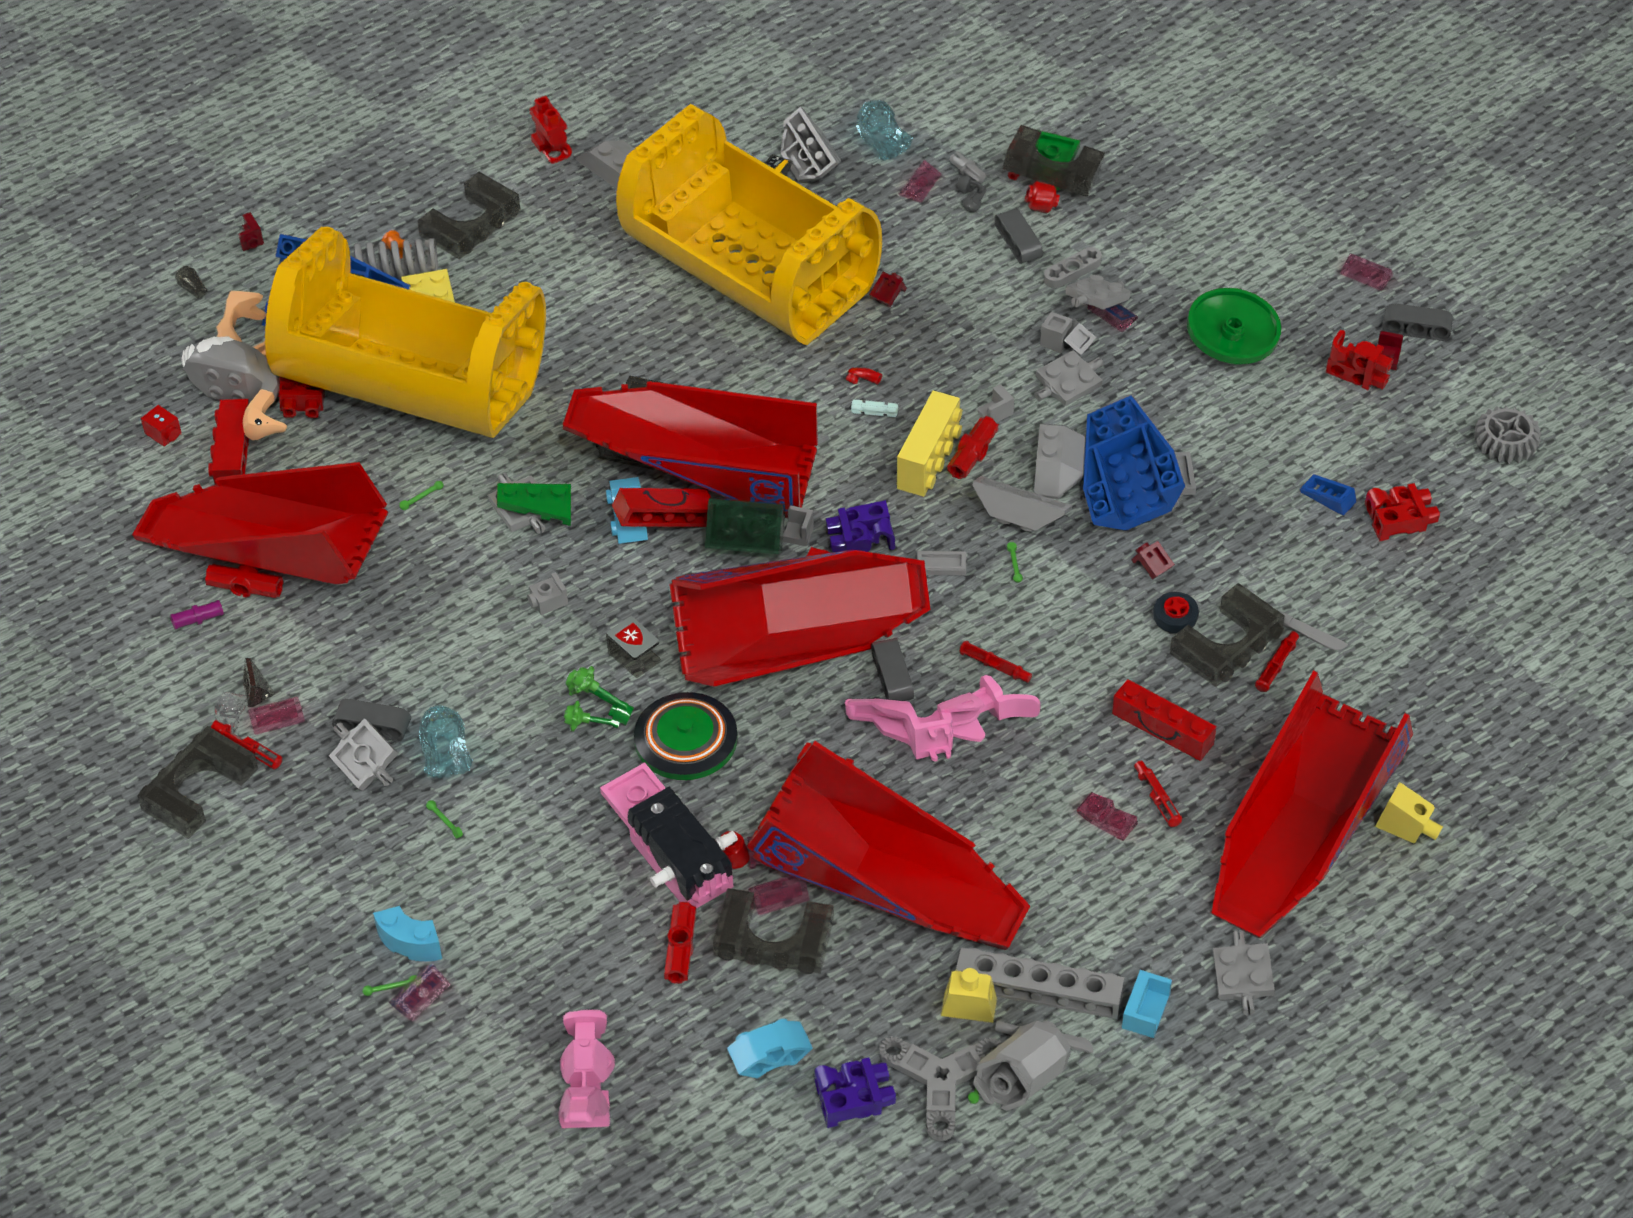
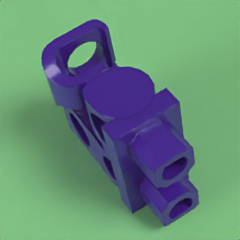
(860, 527)
(860, 1093)

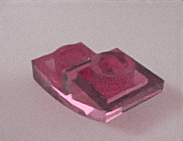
(1103, 814)

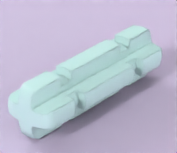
(874, 408)

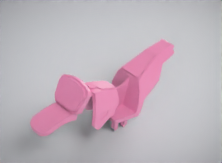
(951, 719)
(585, 1067)

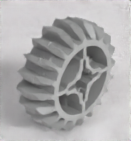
(1507, 434)

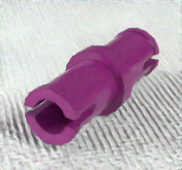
(196, 614)

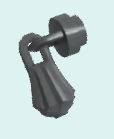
(973, 200)

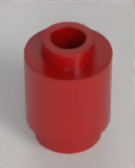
(737, 852)

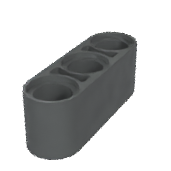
(1018, 236)
(1418, 322)
(892, 670)
(388, 720)

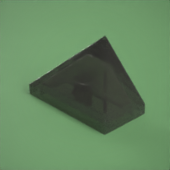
(255, 684)

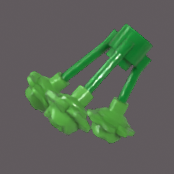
(584, 680)

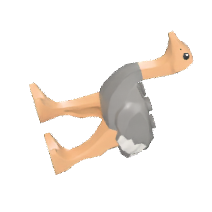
(234, 370)

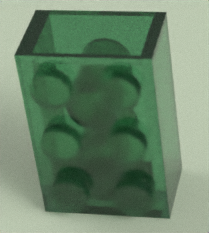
(745, 525)

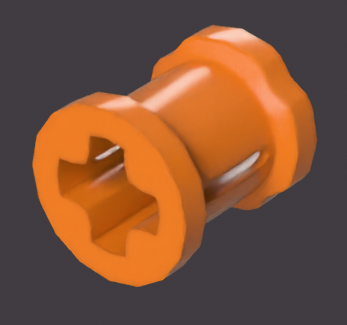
(391, 236)

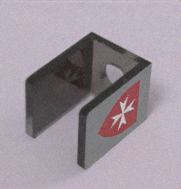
(632, 645)

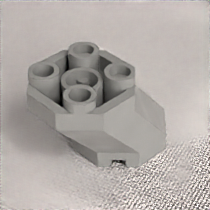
(1022, 1065)

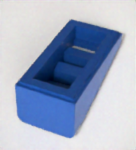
(1341, 503)

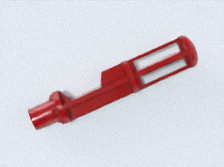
(994, 661)
(1275, 665)
(248, 743)
(1158, 793)

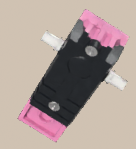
(671, 837)

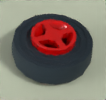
(1178, 602)

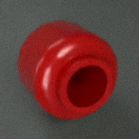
(1041, 197)

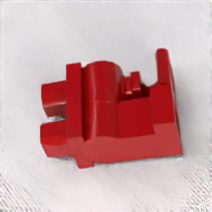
(549, 130)
(1359, 364)
(300, 397)
(1402, 510)

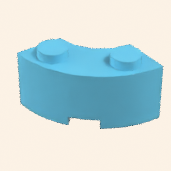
(624, 533)
(408, 936)
(769, 1048)

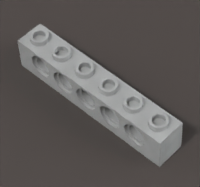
(1051, 991)

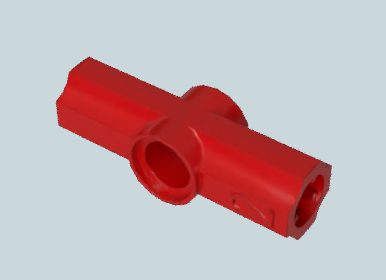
(972, 447)
(244, 581)
(680, 954)

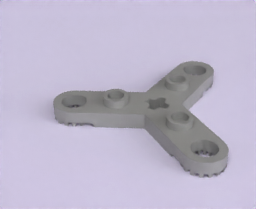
(924, 1068)

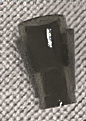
(190, 281)

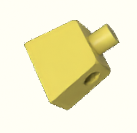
(1408, 816)
(970, 996)

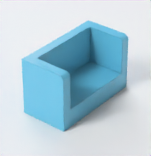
(1146, 1003)

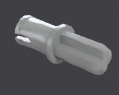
(967, 167)

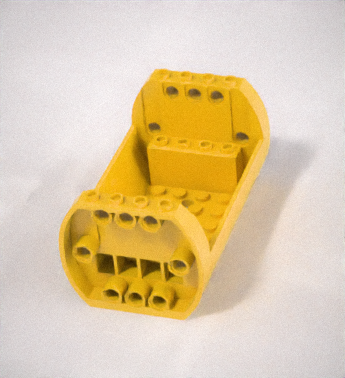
(698, 188)
(400, 343)

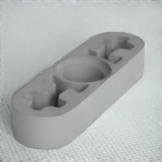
(1075, 260)

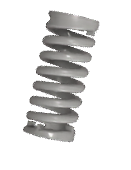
(407, 267)

